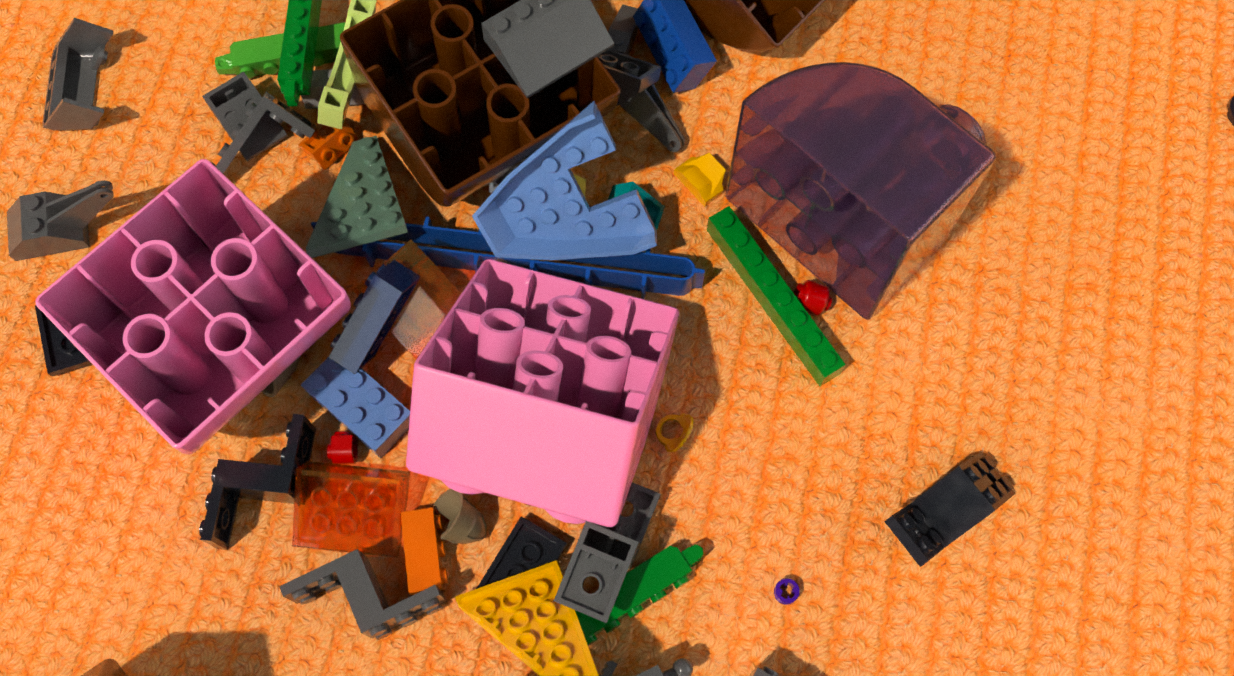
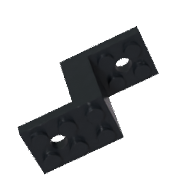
(255, 482)
(950, 508)

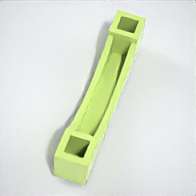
(340, 86)

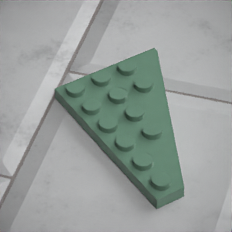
(359, 205)

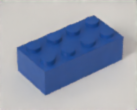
(675, 42)

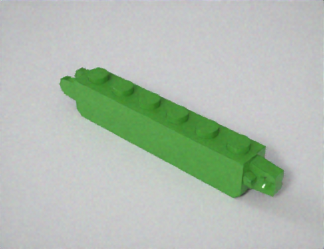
(263, 54)

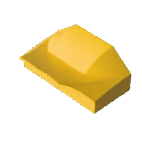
(702, 177)

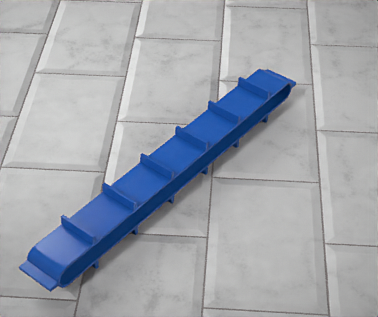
(588, 275)

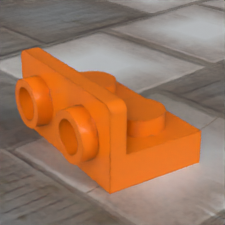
(328, 144)

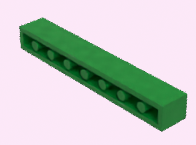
(775, 296)

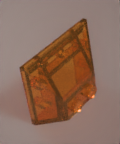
(426, 304)

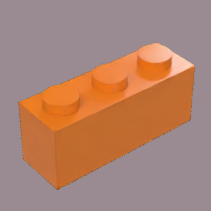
(423, 550)

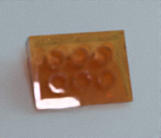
(349, 508)

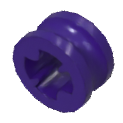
(795, 591)

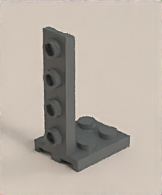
(279, 112)

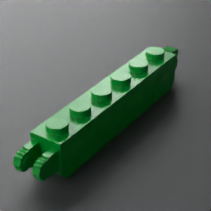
(298, 49)
(645, 584)

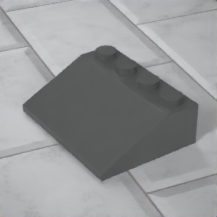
(545, 40)

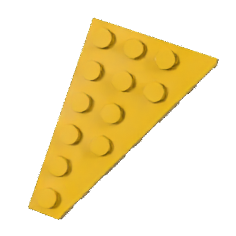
(530, 623)

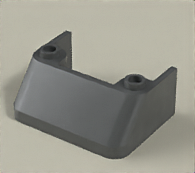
(74, 77)

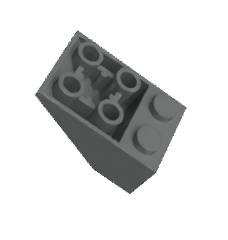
(229, 105)

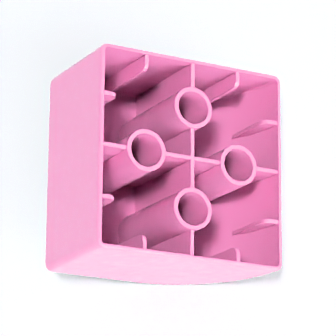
(194, 306)
(540, 392)

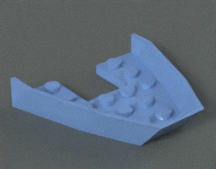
(543, 212)

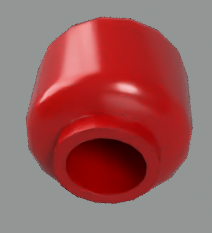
(813, 297)

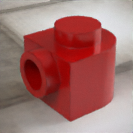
(343, 448)

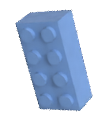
(359, 405)

